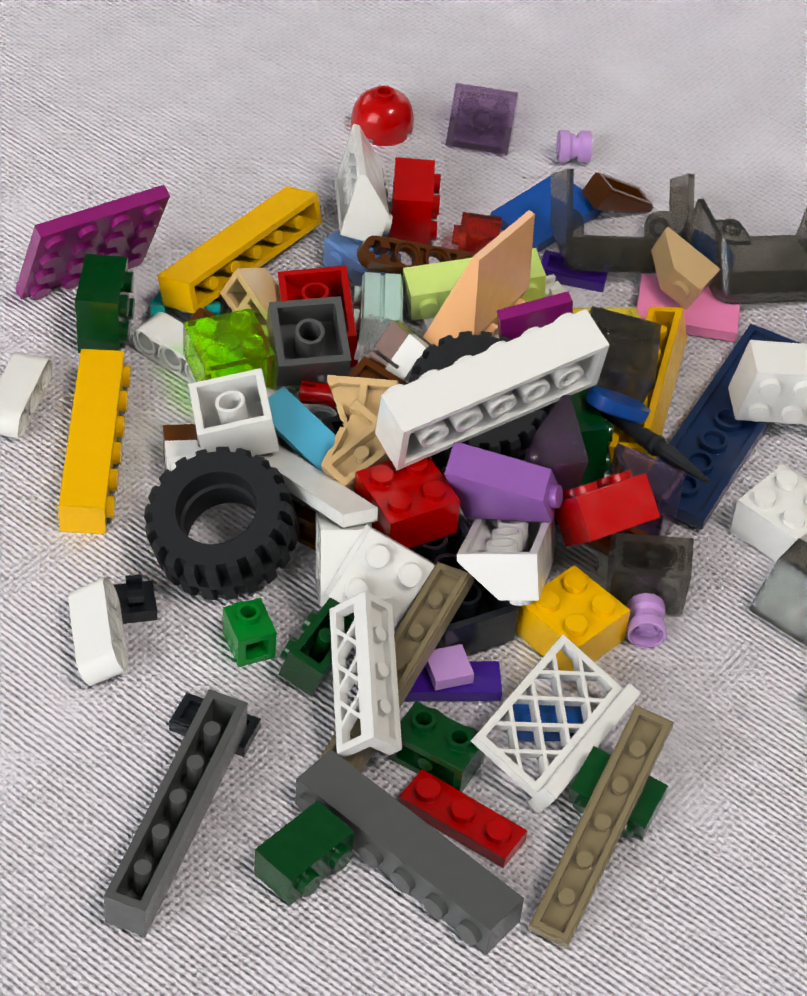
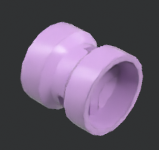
(571, 146)
(646, 620)

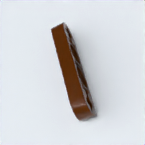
(391, 263)

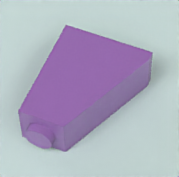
(501, 486)

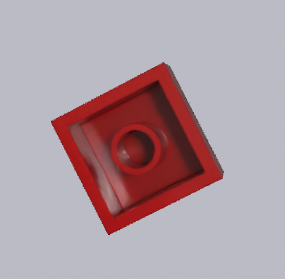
(415, 201)
(411, 502)
(605, 507)

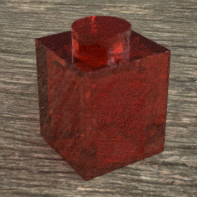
(476, 231)

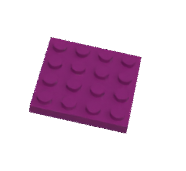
(111, 229)

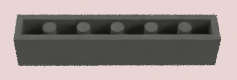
(175, 814)
(413, 853)

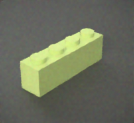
(430, 285)

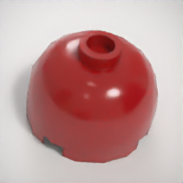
(383, 115)

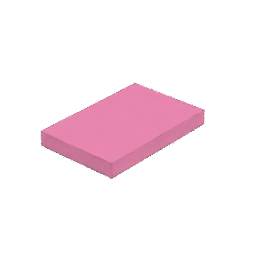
(703, 318)

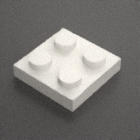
(383, 570)

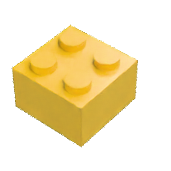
(580, 611)

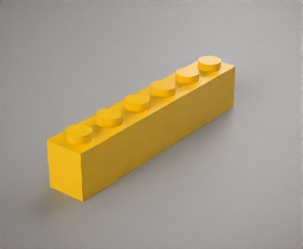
(243, 244)
(670, 354)
(93, 443)

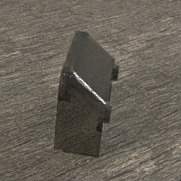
(617, 253)
(752, 266)

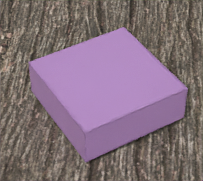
(449, 667)

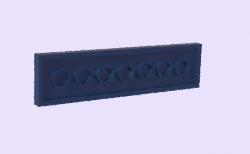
(715, 439)

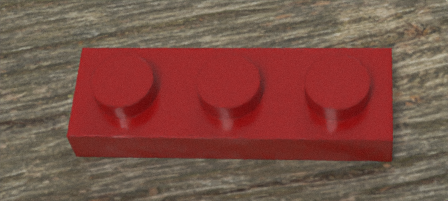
(463, 818)

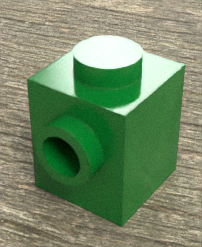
(249, 632)

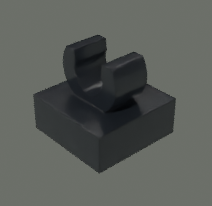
(137, 600)

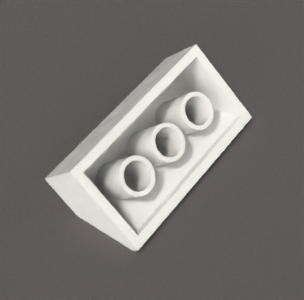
(361, 190)
(510, 557)

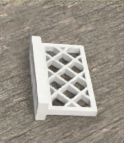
(574, 750)

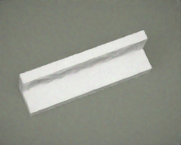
(373, 670)

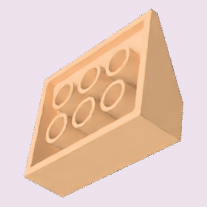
(491, 281)

